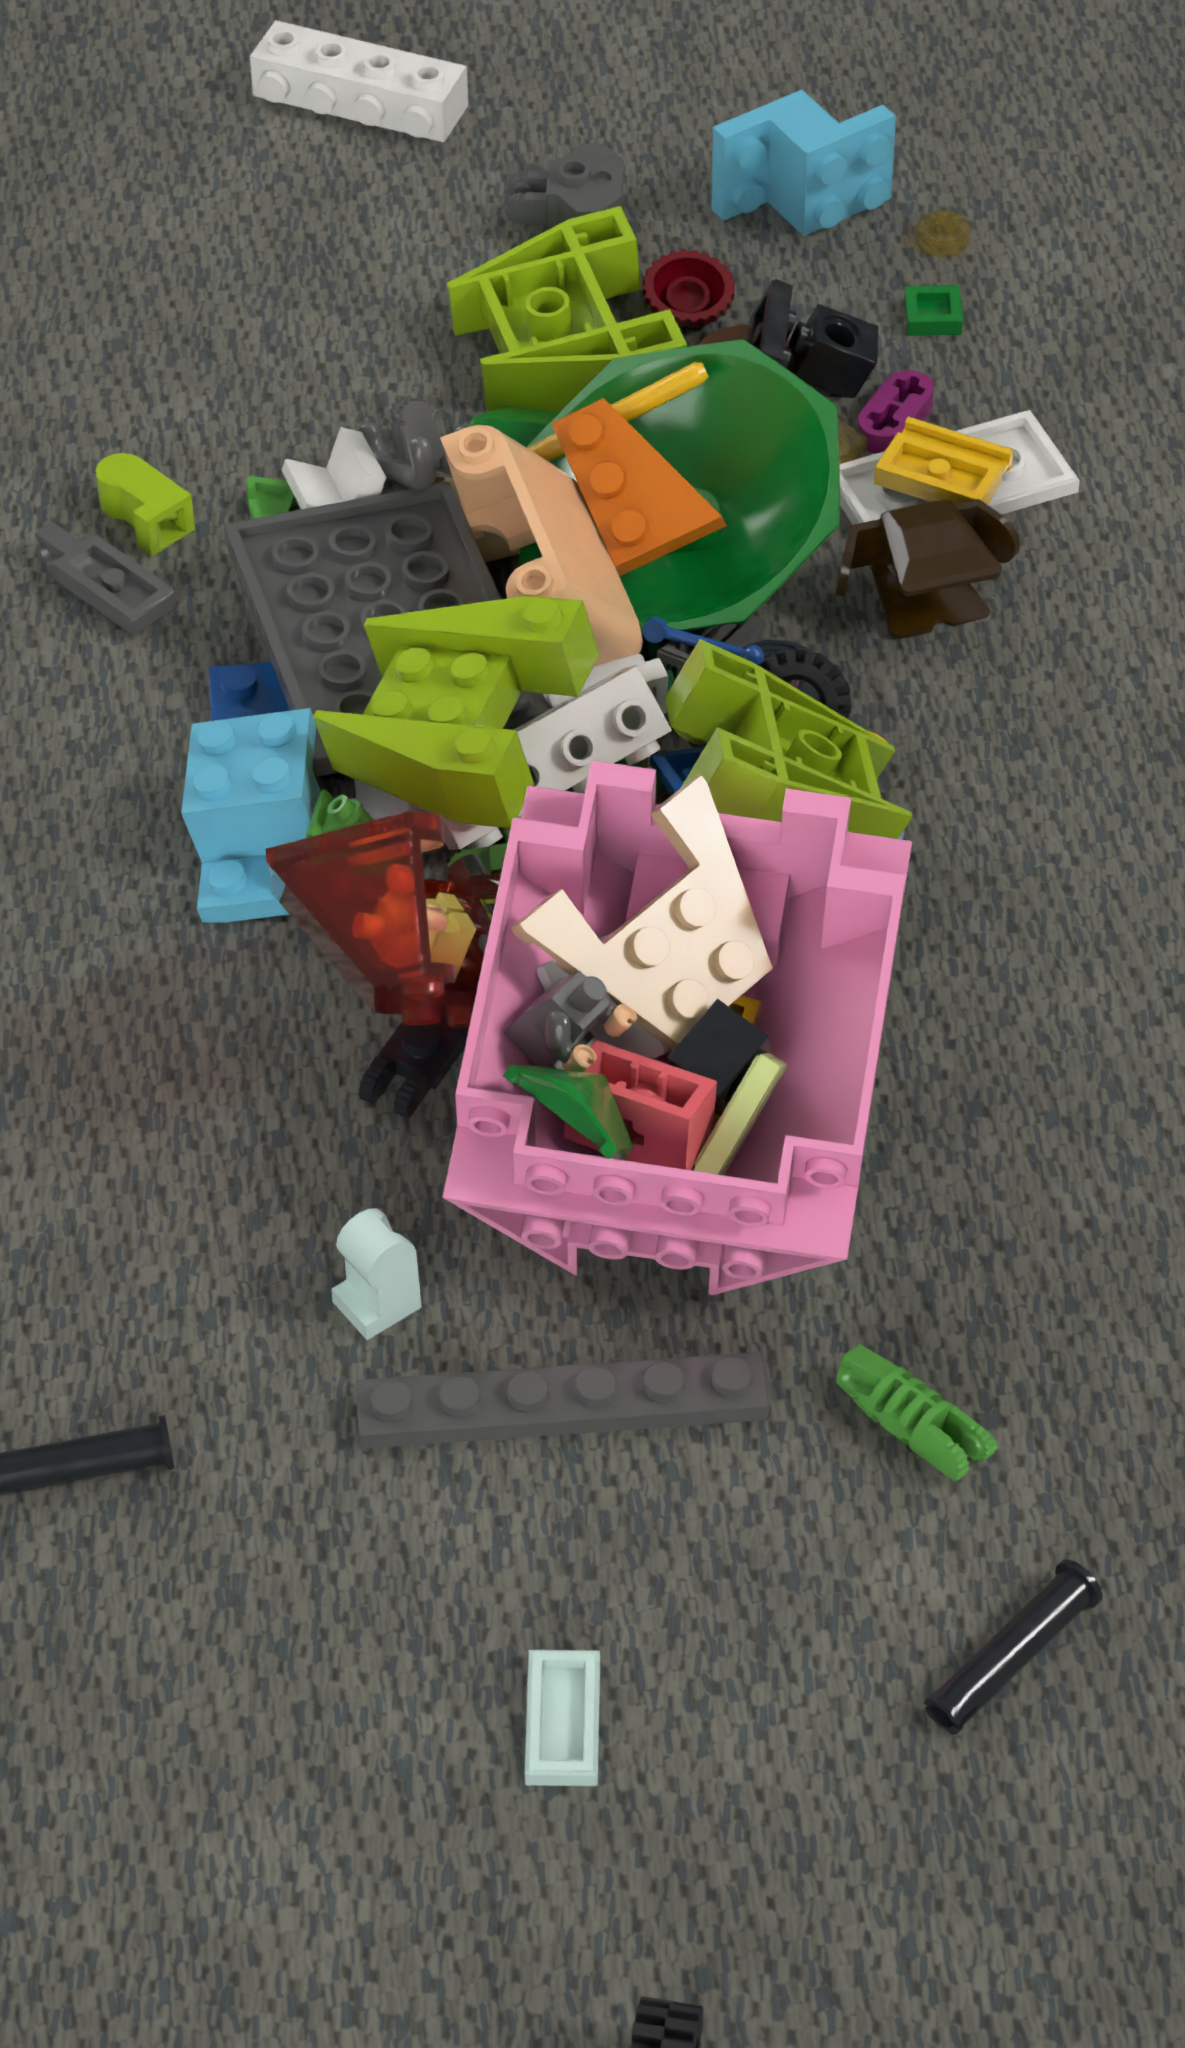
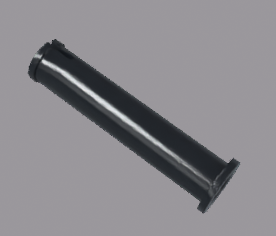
(86, 1457)
(1013, 1646)

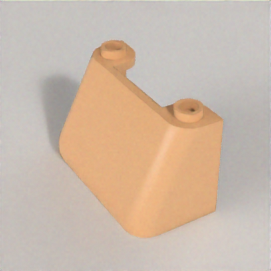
(533, 501)

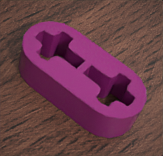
(885, 407)

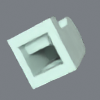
(379, 1274)

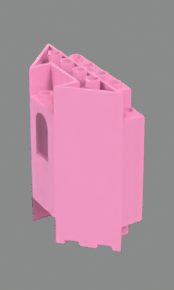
(831, 934)

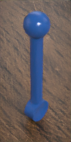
(656, 629)

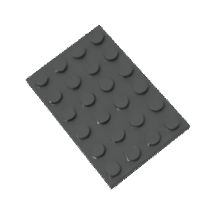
(333, 566)

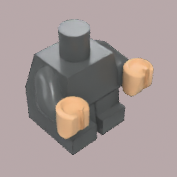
(559, 1023)

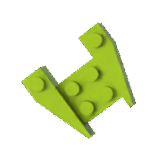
(553, 312)
(446, 696)
(773, 739)

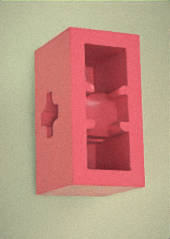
(661, 1106)

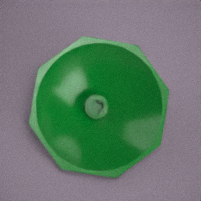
(755, 451)

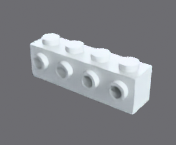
(359, 81)
(601, 724)

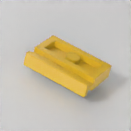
(942, 464)

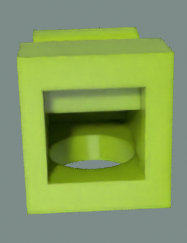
(144, 499)

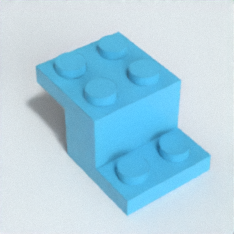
(802, 162)
(245, 793)

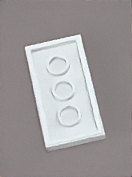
(1035, 477)

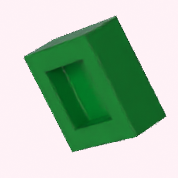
(933, 310)

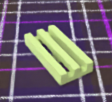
(740, 1114)

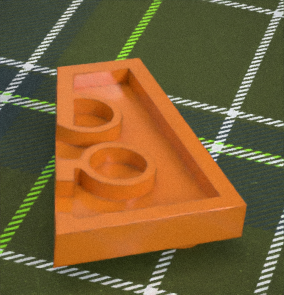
(631, 489)

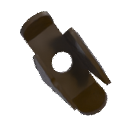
(935, 559)

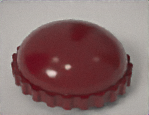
(689, 285)

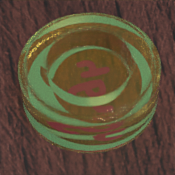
(942, 233)

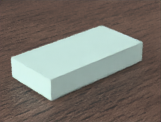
(562, 1718)

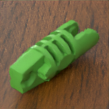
(914, 1412)

